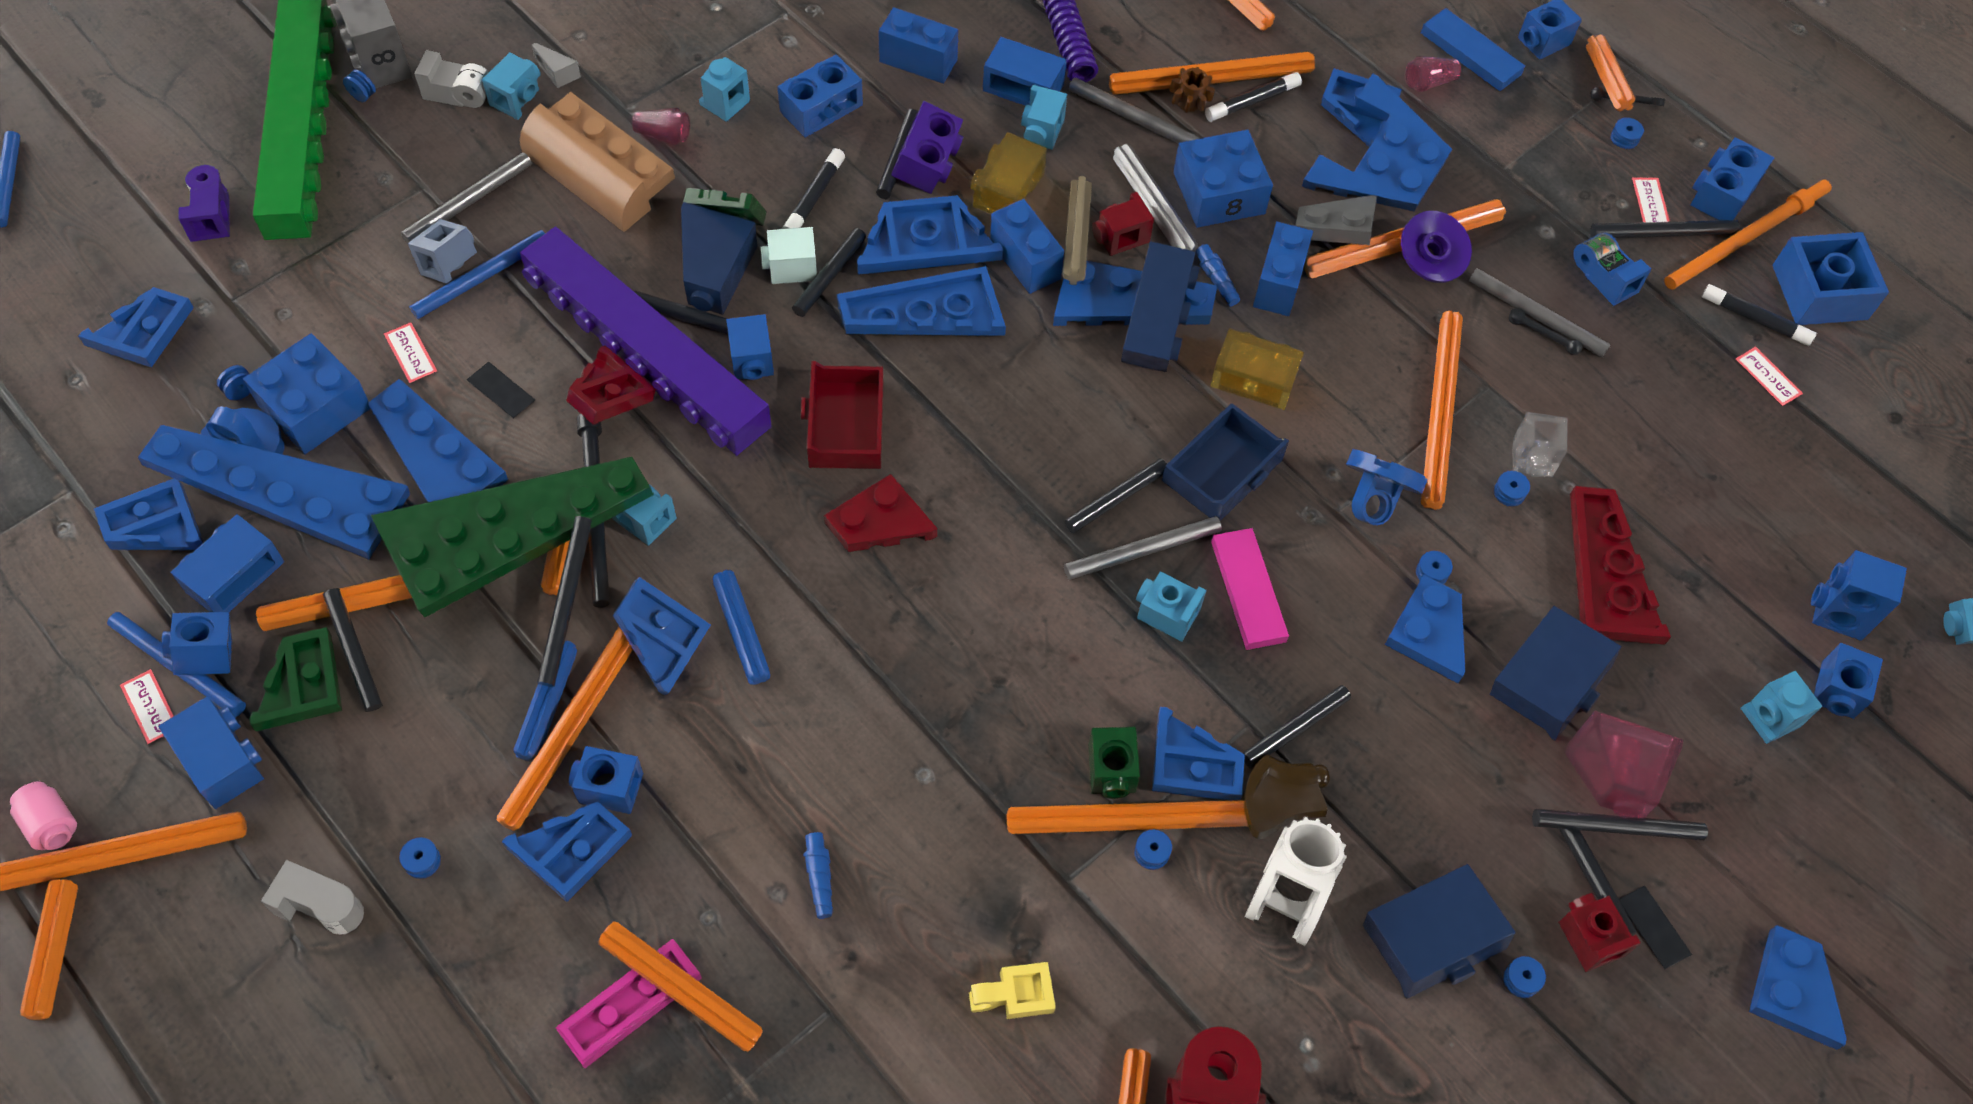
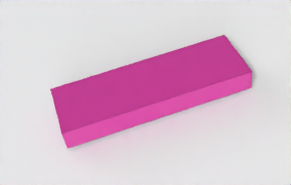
(1249, 589)
(619, 1010)

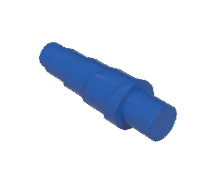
(1215, 270)
(818, 869)

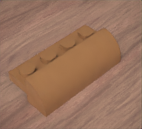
(594, 159)

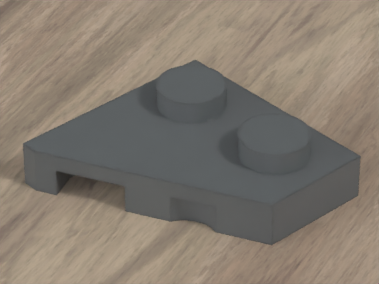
(1340, 220)

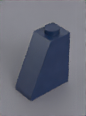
(714, 255)

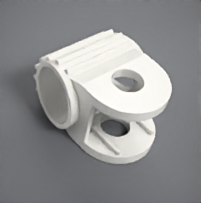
(1323, 852)

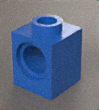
(1549, 28)
(750, 347)
(199, 643)
(1855, 669)
(619, 792)

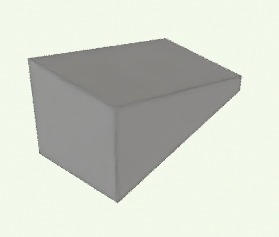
(556, 66)

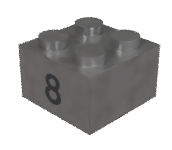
(373, 38)

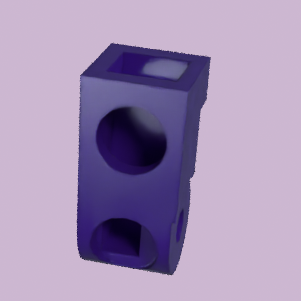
(209, 205)

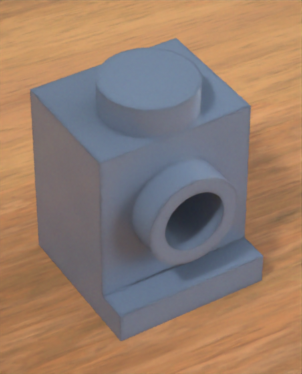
(442, 249)

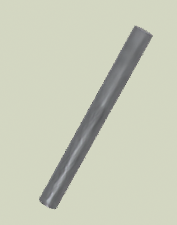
(1130, 112)
(469, 195)
(1539, 312)
(1142, 547)

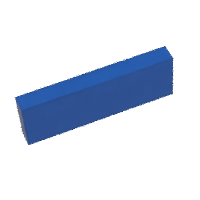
(1472, 49)

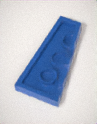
(431, 447)

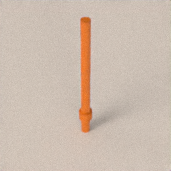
(1795, 204)

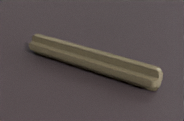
(1077, 230)

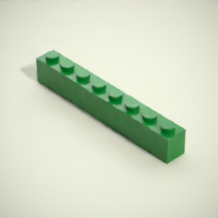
(294, 120)

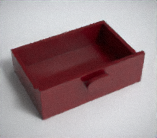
(844, 416)

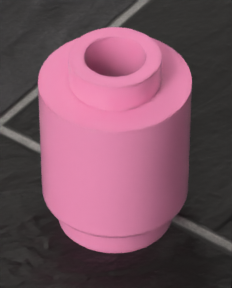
(42, 816)

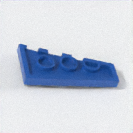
(1110, 296)
(926, 306)

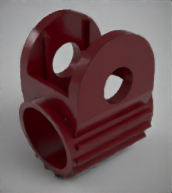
(1223, 1050)

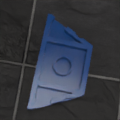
(926, 236)

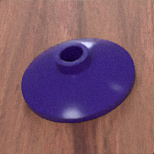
(1446, 239)

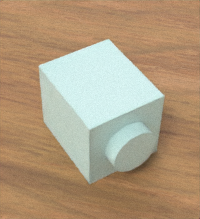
(790, 255)

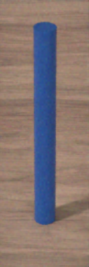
(472, 278)
(153, 648)

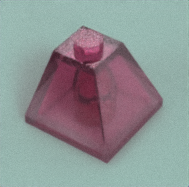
(1623, 763)

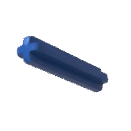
(741, 627)
(543, 709)

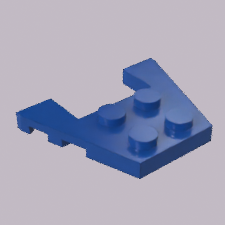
(1398, 162)

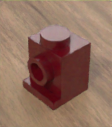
(1124, 225)
(1595, 944)

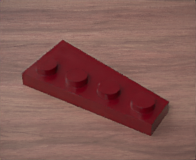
(1609, 572)

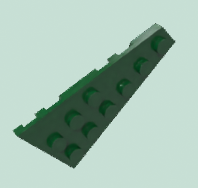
(479, 536)

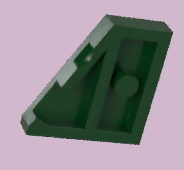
(746, 207)
(301, 681)

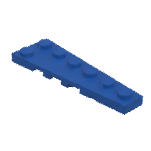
(290, 490)

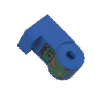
(1610, 268)

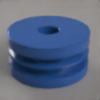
(359, 85)
(1627, 133)
(232, 382)
(1511, 488)
(1435, 566)
(1153, 859)
(429, 860)
(1531, 970)

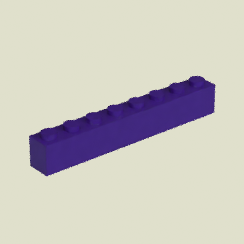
(646, 341)

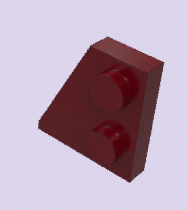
(608, 388)
(879, 517)

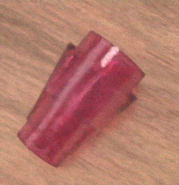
(1429, 72)
(663, 124)

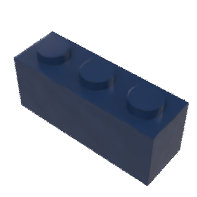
(1160, 307)

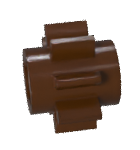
(1192, 89)

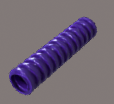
(1071, 39)

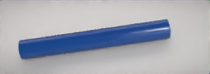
(7, 173)

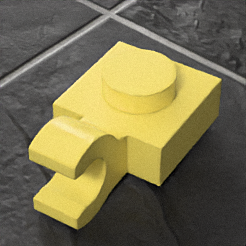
(1022, 989)

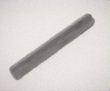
(1154, 199)

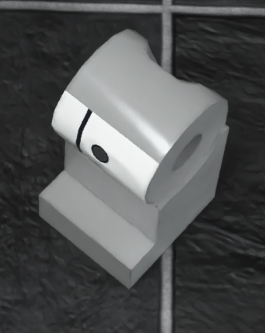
(450, 81)
(313, 895)

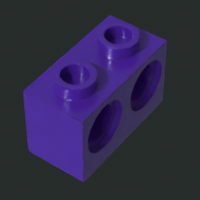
(928, 147)

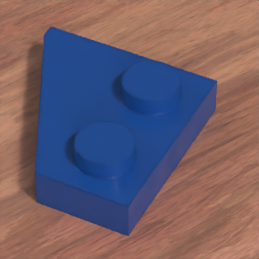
(1340, 102)
(142, 328)
(150, 520)
(1432, 629)
(659, 632)
(1194, 762)
(570, 847)
(1798, 989)

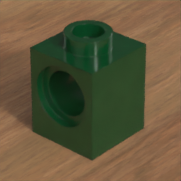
(1115, 744)

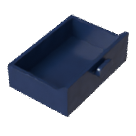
(1224, 462)
(1556, 672)
(1439, 931)

